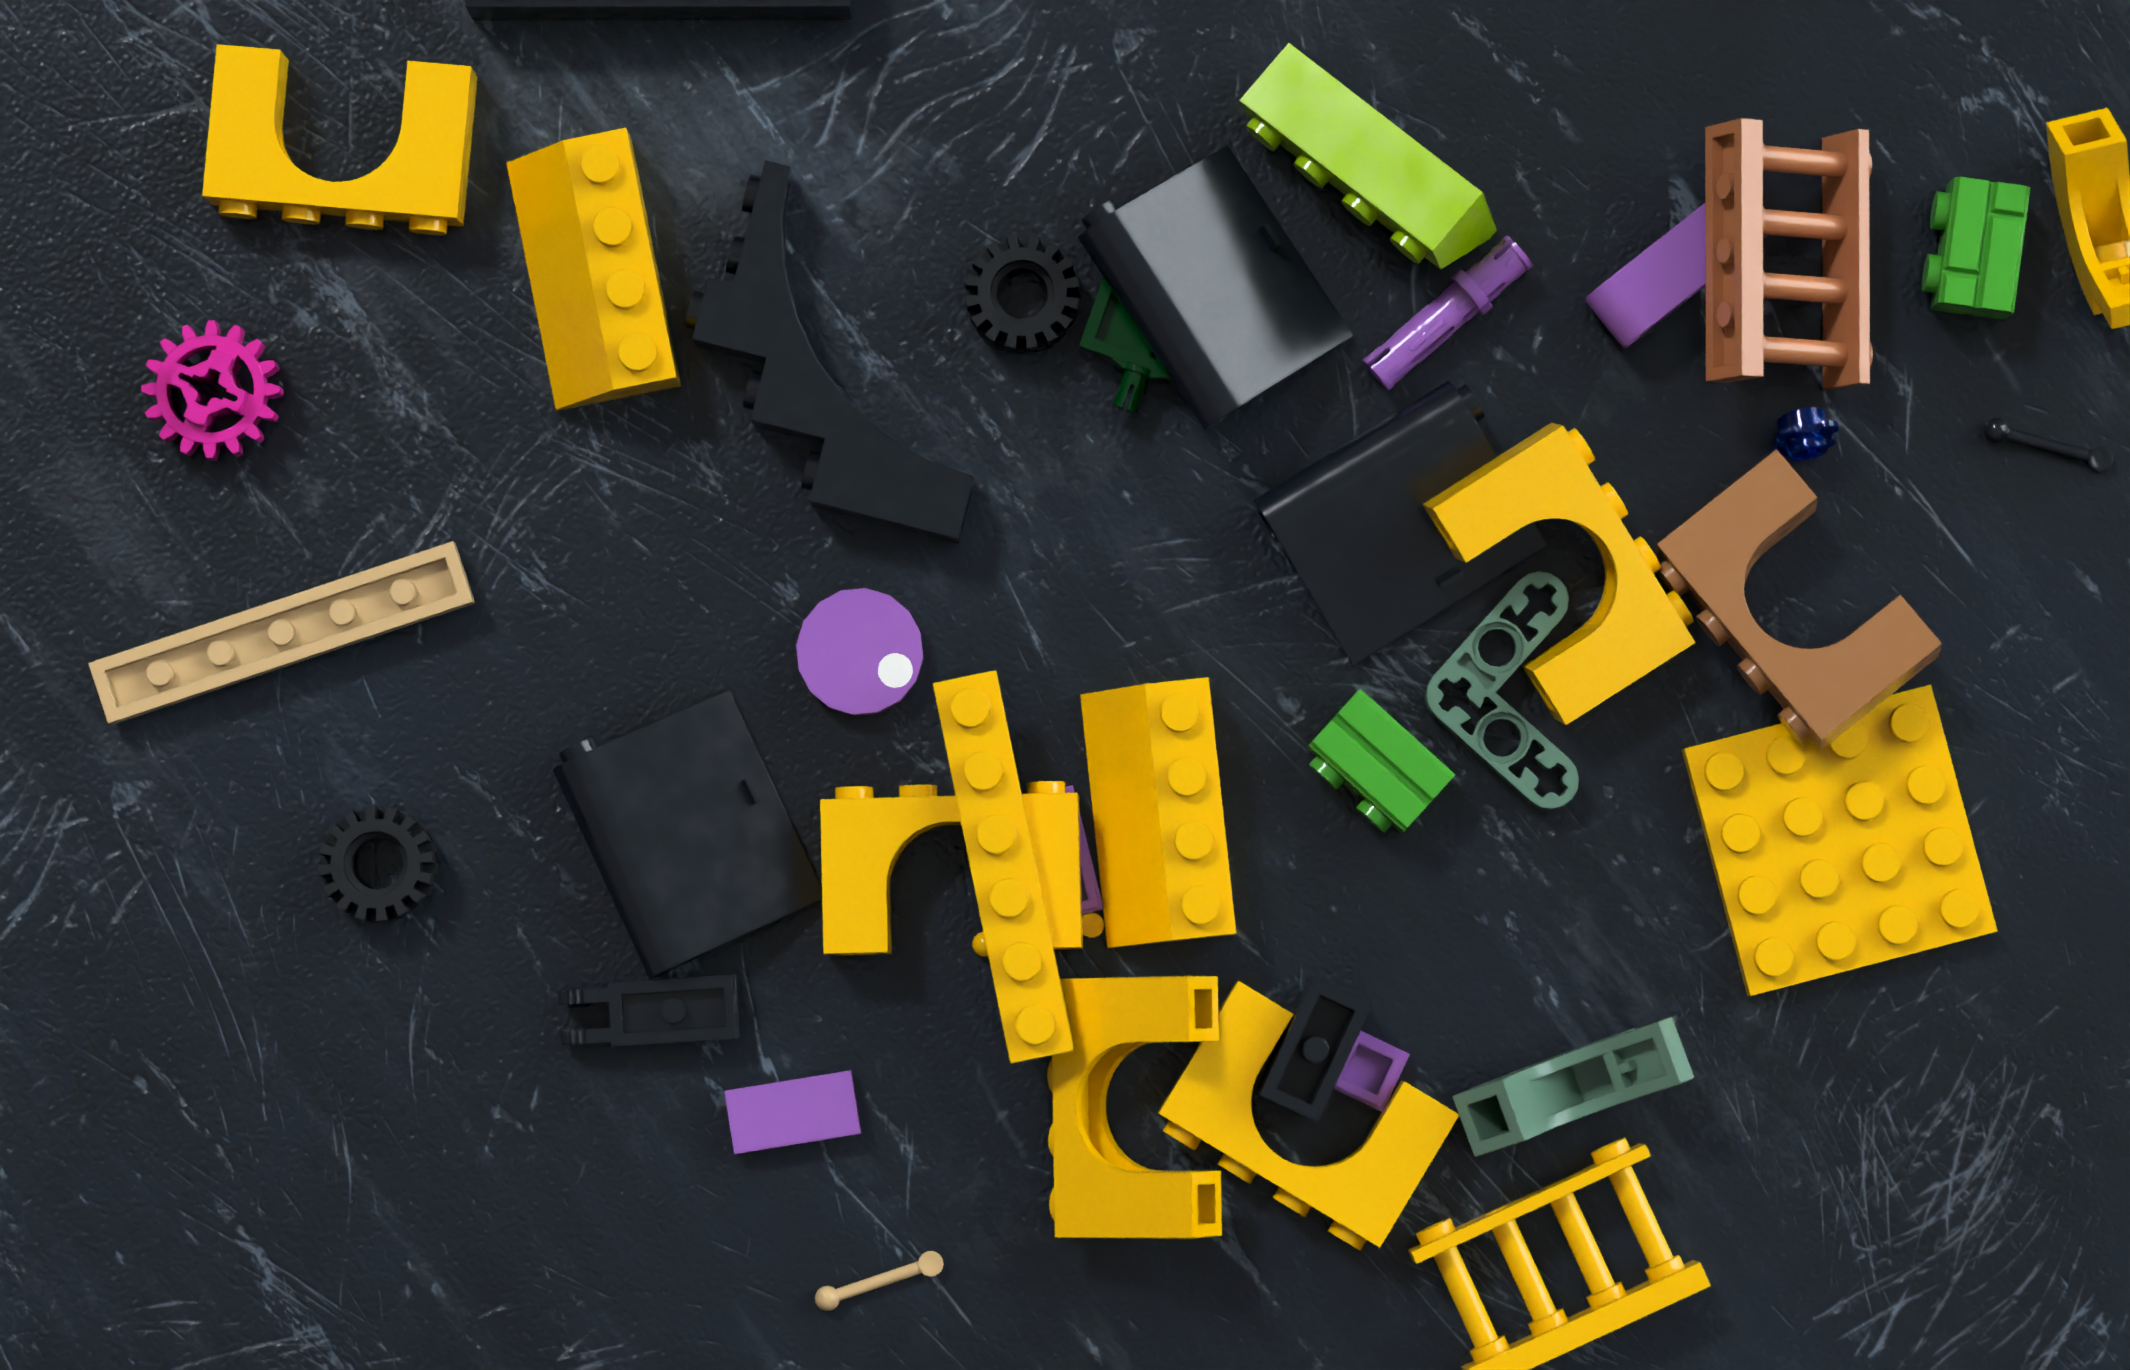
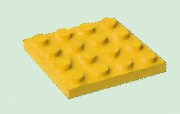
(1839, 848)

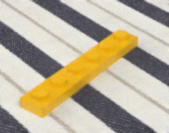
(1003, 867)

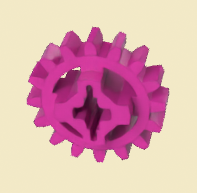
(223, 363)

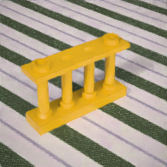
(1609, 1302)

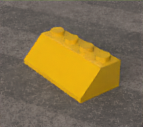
(593, 270)
(1158, 813)

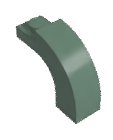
(1572, 1086)

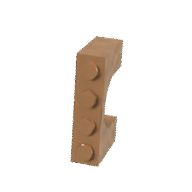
(1817, 687)

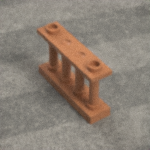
(1735, 255)

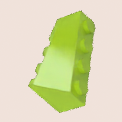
(1367, 160)

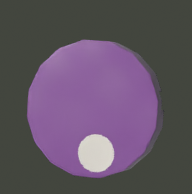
(859, 651)

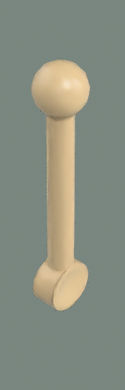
(929, 1264)

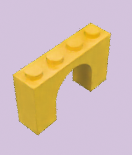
(417, 183)
(1635, 619)
(868, 834)
(1095, 1182)
(1358, 1192)

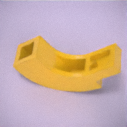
(2094, 206)

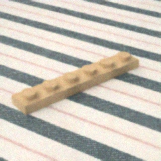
(281, 633)

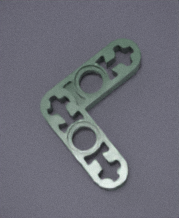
(1487, 679)

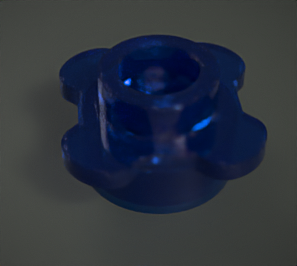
(1805, 433)

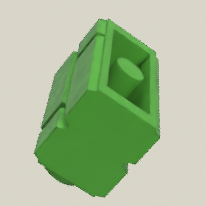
(1977, 247)
(1379, 763)

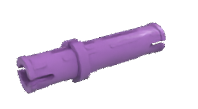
(1457, 304)

